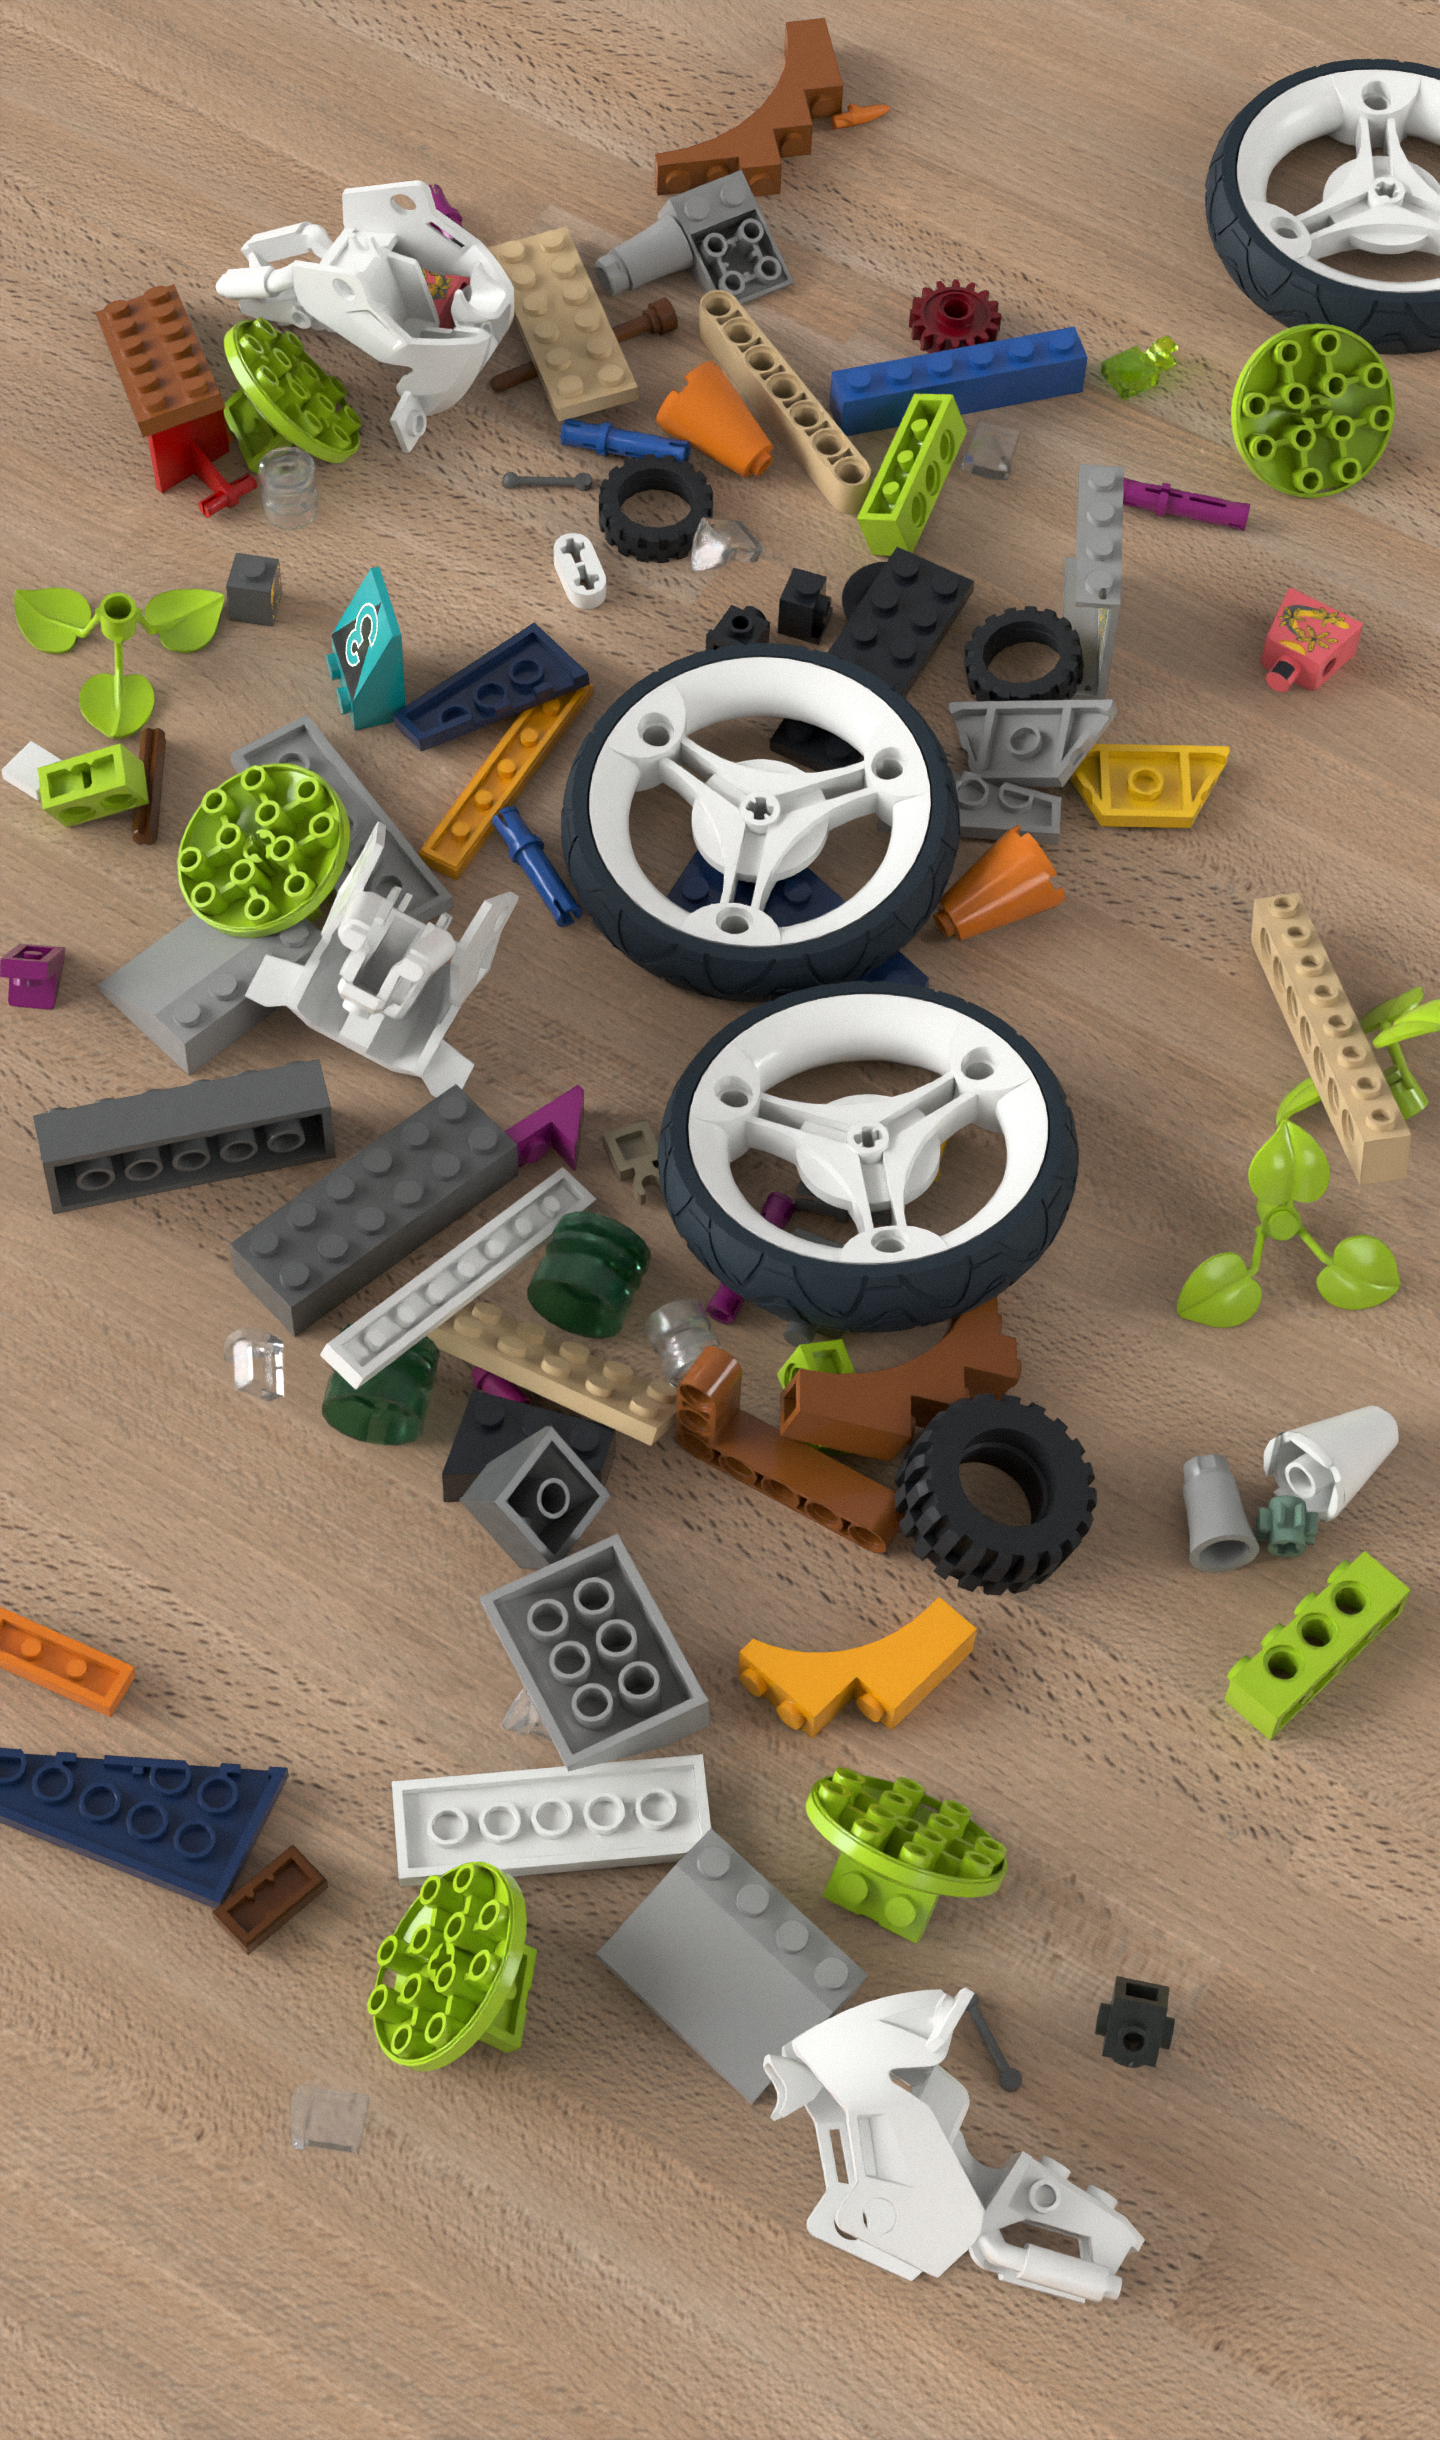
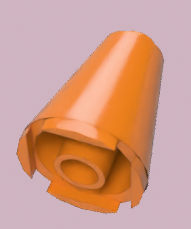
(716, 422)
(999, 888)

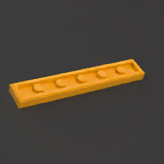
(500, 782)

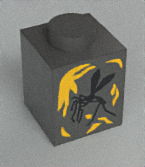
(254, 589)

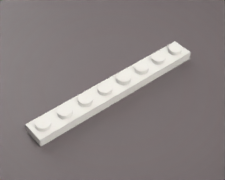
(454, 1279)

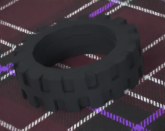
(646, 475)
(1024, 627)

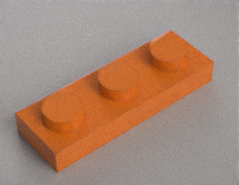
(62, 1664)

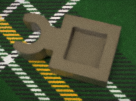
(634, 1155)

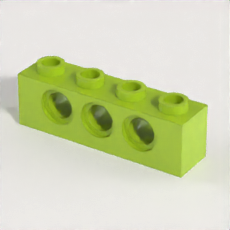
(912, 474)
(1274, 1702)

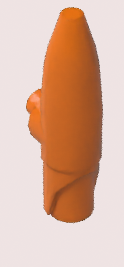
(858, 115)

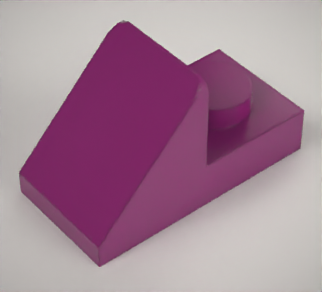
(33, 975)
(554, 1126)

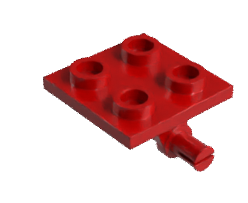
(190, 451)

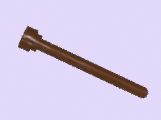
(658, 318)

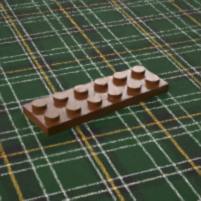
(159, 360)

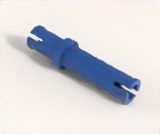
(608, 440)
(528, 852)

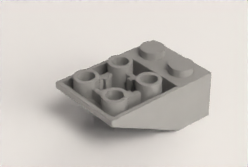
(729, 239)

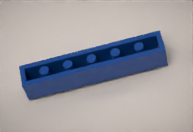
(976, 375)

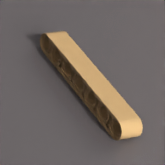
(784, 401)

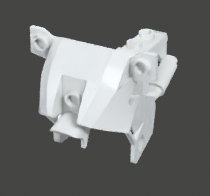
(378, 296)
(383, 977)
(912, 2165)

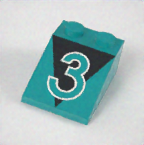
(368, 656)

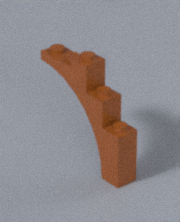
(778, 129)
(880, 1409)

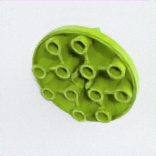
(285, 397)
(1313, 410)
(264, 850)
(898, 1852)
(456, 1969)

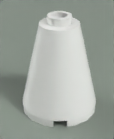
(1331, 1458)

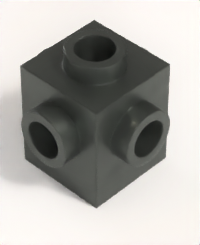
(1135, 2023)

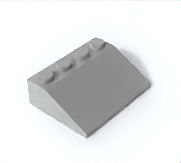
(194, 986)
(597, 1657)
(730, 1963)

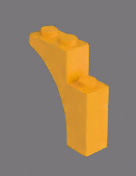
(882, 1677)

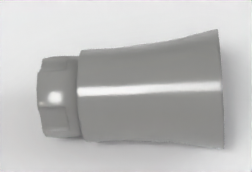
(645, 257)
(1216, 1518)

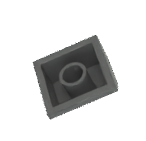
(536, 1499)

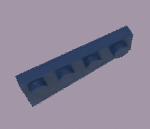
(499, 684)

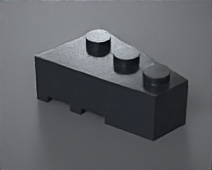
(498, 1424)

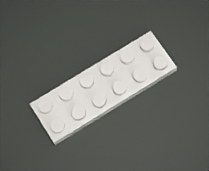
(551, 1818)

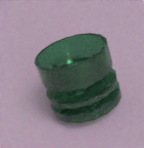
(589, 1275)
(389, 1405)

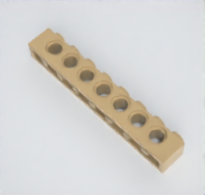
(1330, 1040)

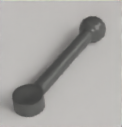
(582, 481)
(1010, 2077)

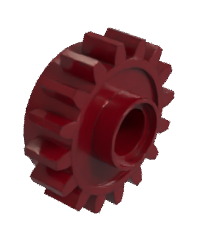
(953, 317)

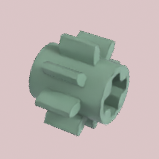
(1286, 1526)

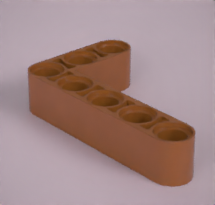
(779, 1467)

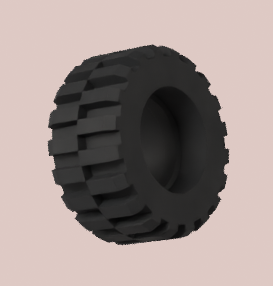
(1027, 1449)

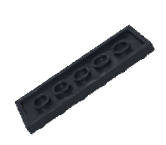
(888, 636)

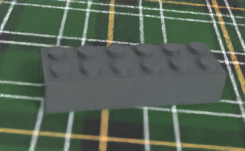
(185, 1135)
(374, 1210)

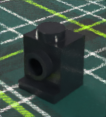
(804, 607)
(739, 627)

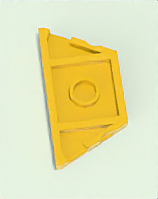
(1148, 783)

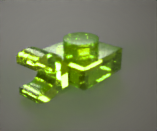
(1138, 371)

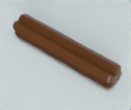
(147, 816)

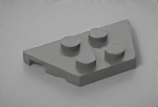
(1030, 739)

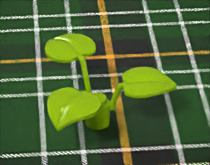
(108, 702)
(1409, 1023)
(1282, 1172)

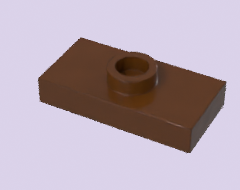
(270, 1899)

